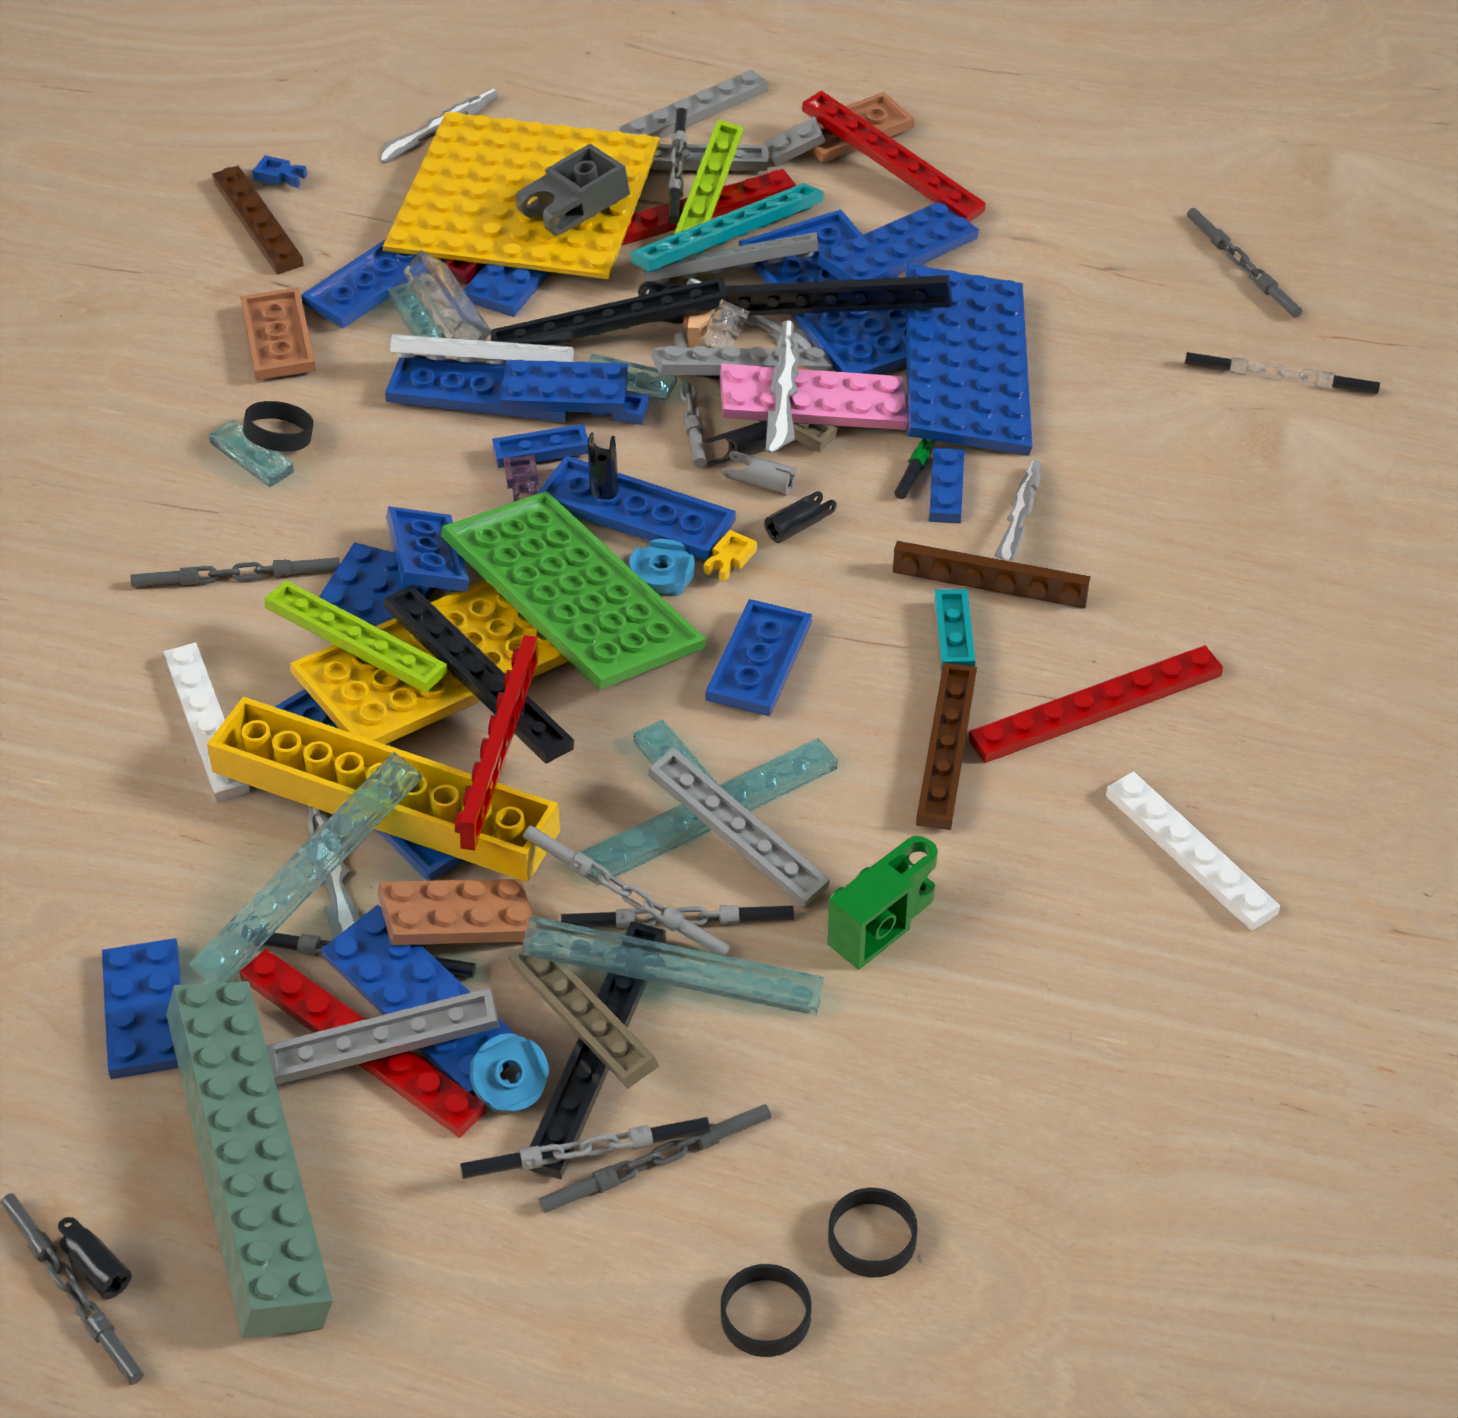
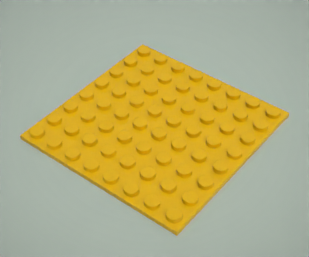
(469, 188)

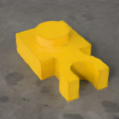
(731, 551)

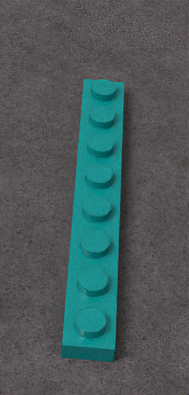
(725, 227)

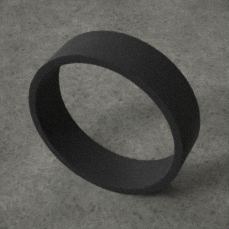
(278, 441)
(880, 1197)
(772, 1273)

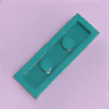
(954, 627)

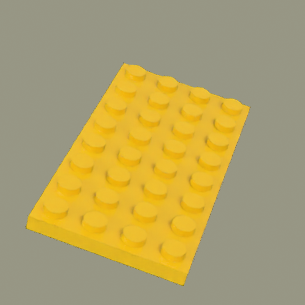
(386, 708)

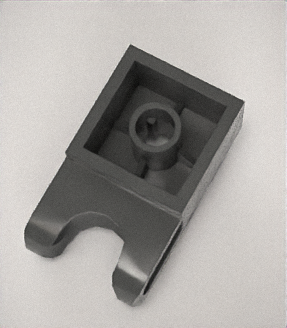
(575, 189)

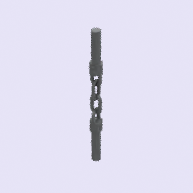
(1265, 282)
(190, 575)
(607, 1177)
(98, 1323)

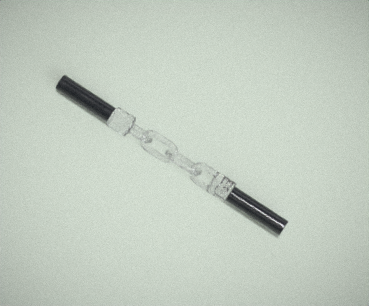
(1323, 380)

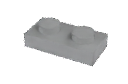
(795, 141)

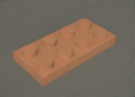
(877, 110)
(278, 333)
(454, 911)

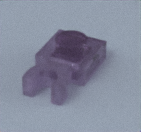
(521, 475)

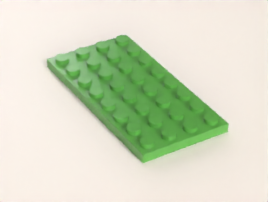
(573, 589)

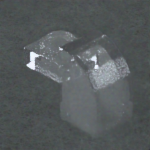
(723, 326)

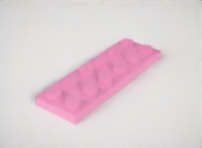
(820, 398)

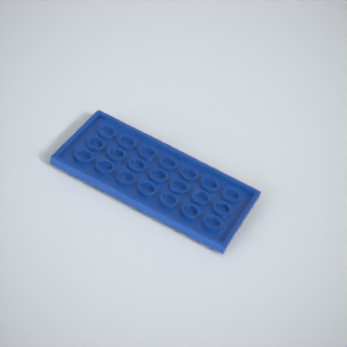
(852, 340)
(970, 365)

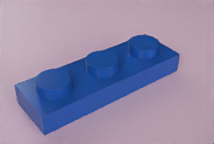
(542, 444)
(946, 485)

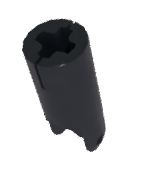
(743, 440)
(603, 469)
(798, 516)
(93, 1259)

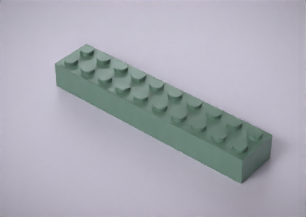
(248, 1161)

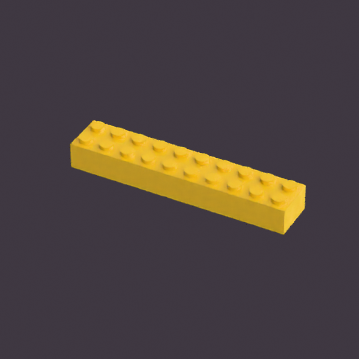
(327, 765)

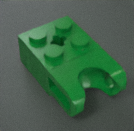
(881, 902)

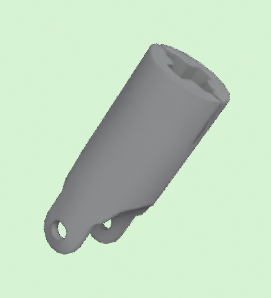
(762, 473)

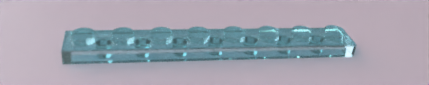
(681, 826)
(305, 870)
(672, 965)

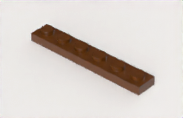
(258, 219)
(991, 574)
(946, 747)

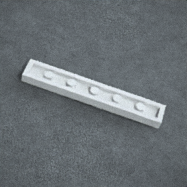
(469, 350)
(201, 712)
(1193, 851)

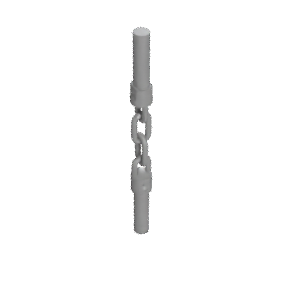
(693, 422)
(583, 864)

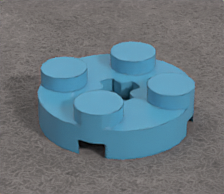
(669, 580)
(499, 1093)

